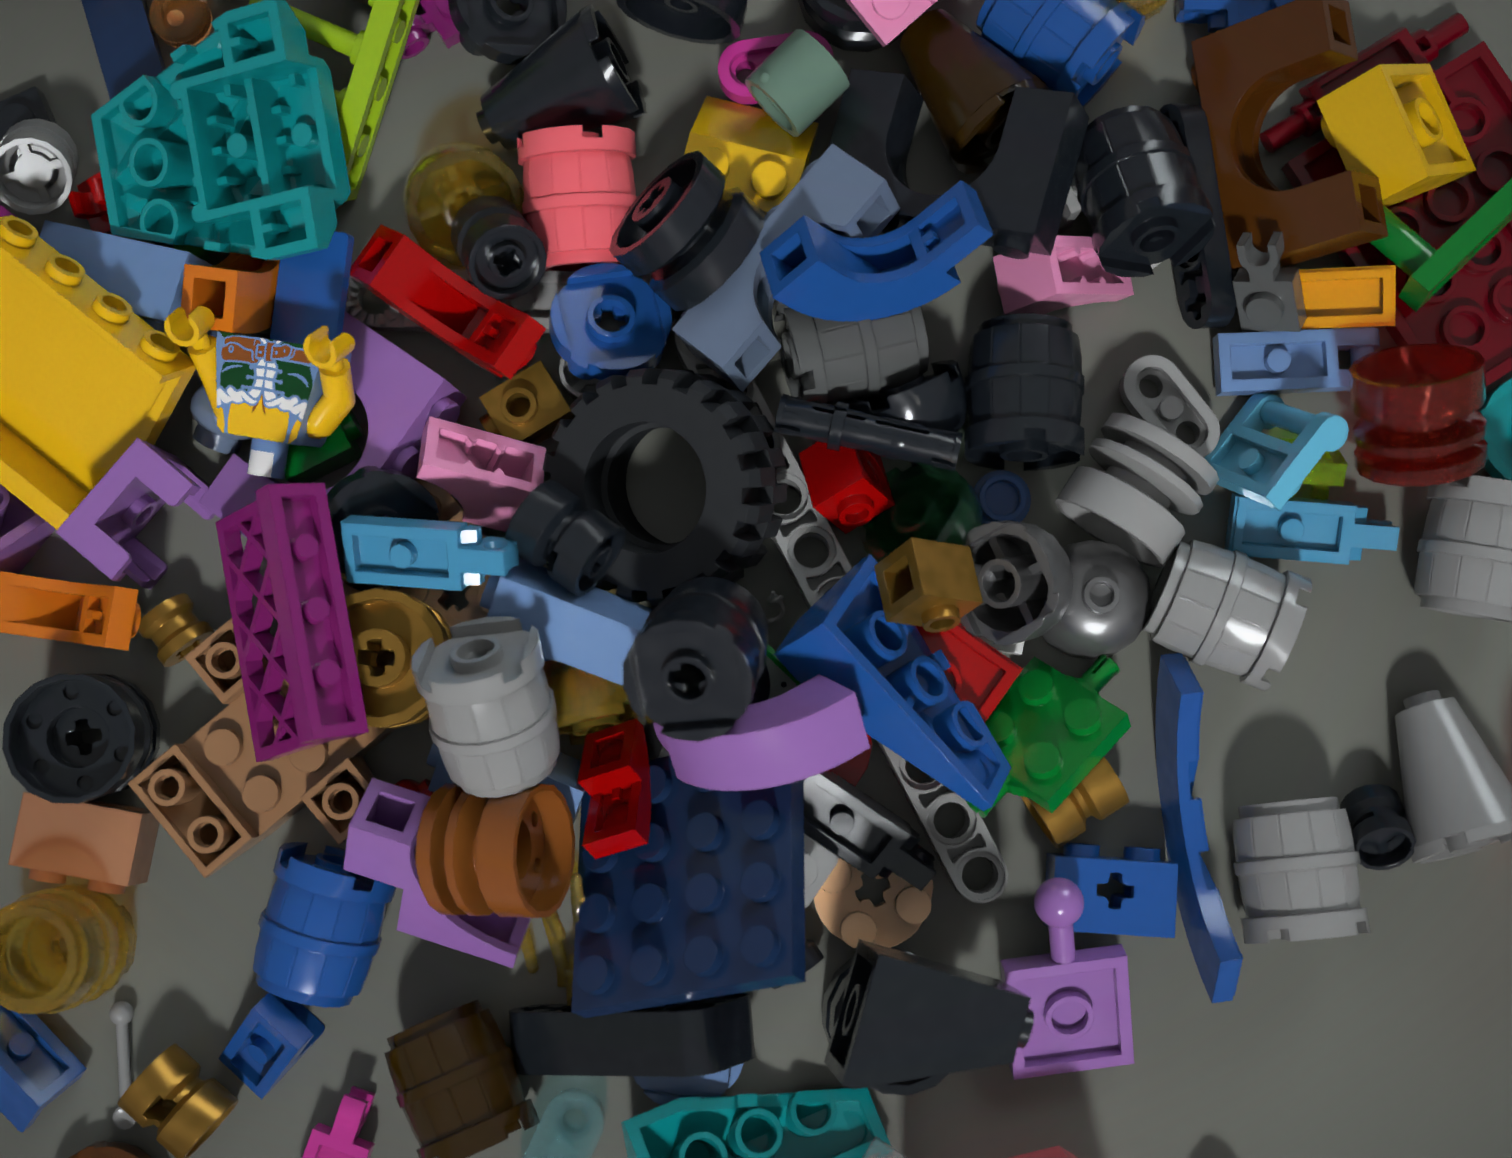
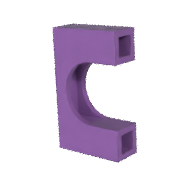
(398, 400)

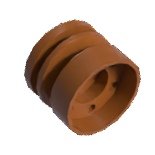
(495, 852)

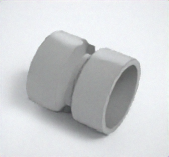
(36, 166)

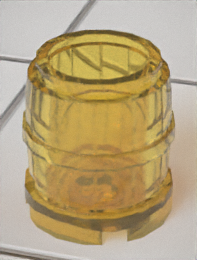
(34, 969)

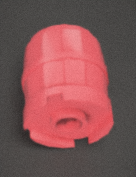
(577, 191)

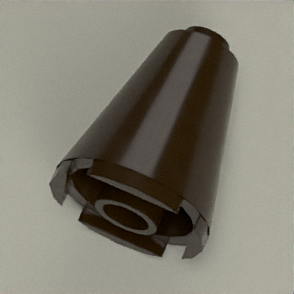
(963, 85)

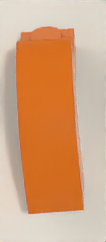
(235, 290)
(68, 611)

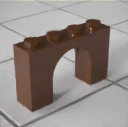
(1238, 80)

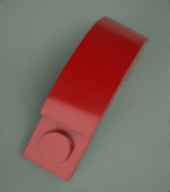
(446, 304)

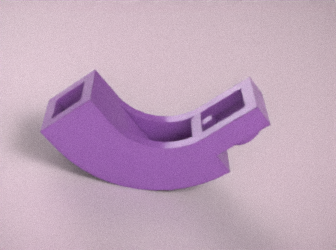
(775, 740)

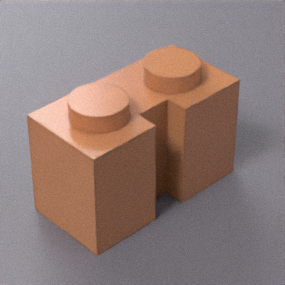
(85, 841)

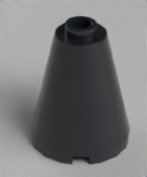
(565, 81)

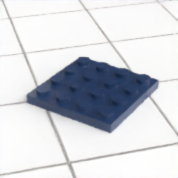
(698, 907)

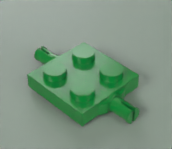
(1054, 730)

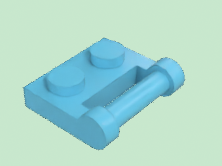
(1267, 466)

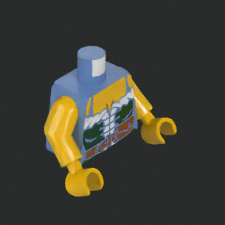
(269, 386)

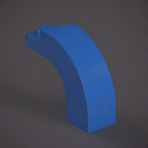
(880, 274)

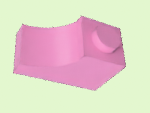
(1057, 281)
(480, 470)

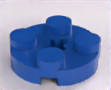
(603, 353)

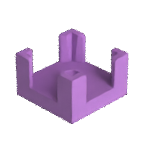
(122, 505)

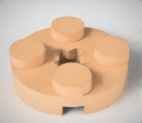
(857, 919)

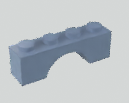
(735, 324)

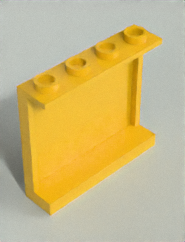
(73, 375)

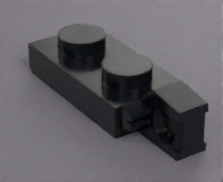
(863, 831)

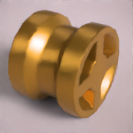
(174, 629)

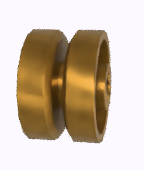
(398, 624)

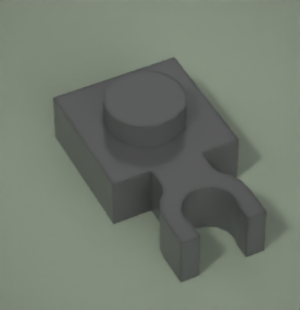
(1264, 292)

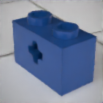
(1147, 893)

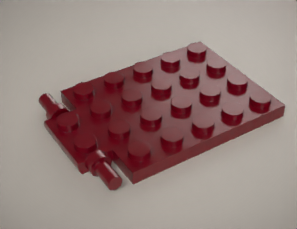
(1477, 300)

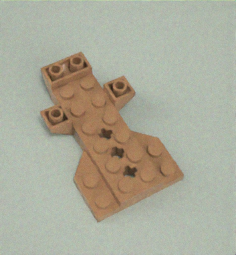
(224, 801)

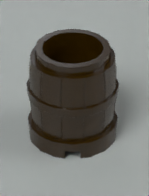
(458, 1083)

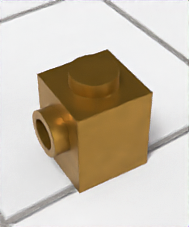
(525, 406)
(928, 584)

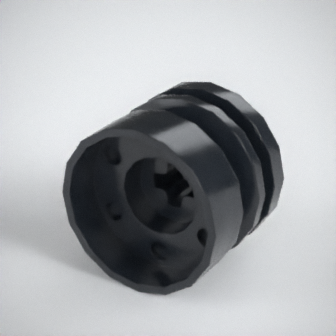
(47, 744)

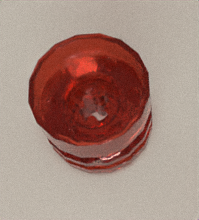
(1419, 414)

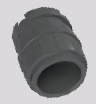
(850, 359)

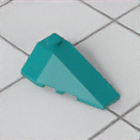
(758, 1126)

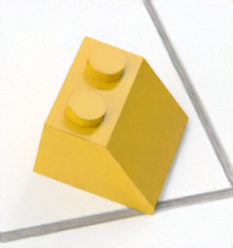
(1396, 129)
(751, 150)

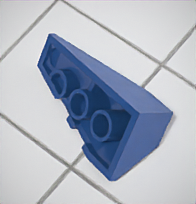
(897, 686)

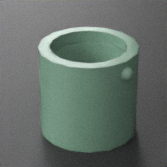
(797, 82)

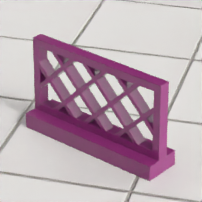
(313, 634)

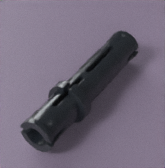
(867, 432)

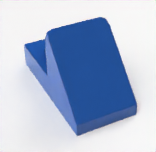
(270, 1042)

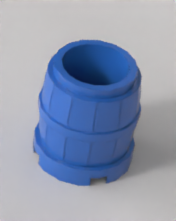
(1063, 41)
(319, 928)

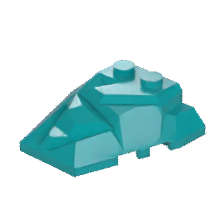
(229, 143)

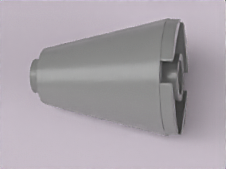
(1449, 781)

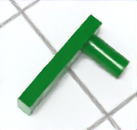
(1433, 268)

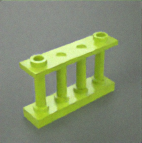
(376, 60)

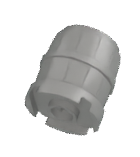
(1467, 549)
(1227, 611)
(489, 706)
(1297, 871)

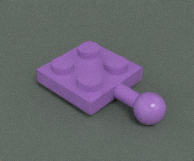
(1075, 994)

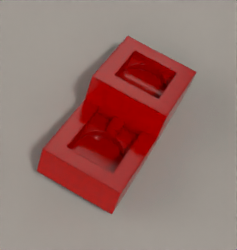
(618, 780)

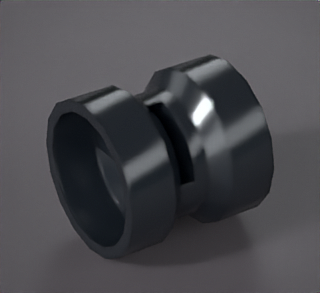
(1379, 826)

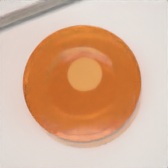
(181, 21)

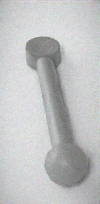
(121, 1015)

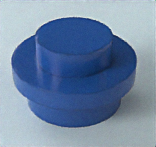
(1003, 496)

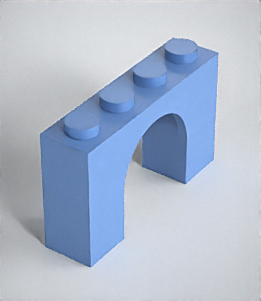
(581, 631)

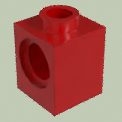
(846, 484)

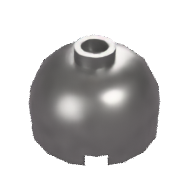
(1021, 580)
(1106, 604)

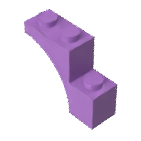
(384, 849)

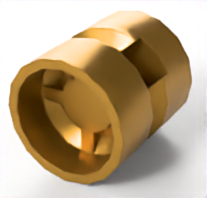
(1095, 796)
(177, 1102)

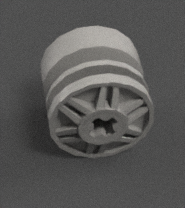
(1143, 479)

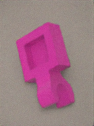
(343, 1138)

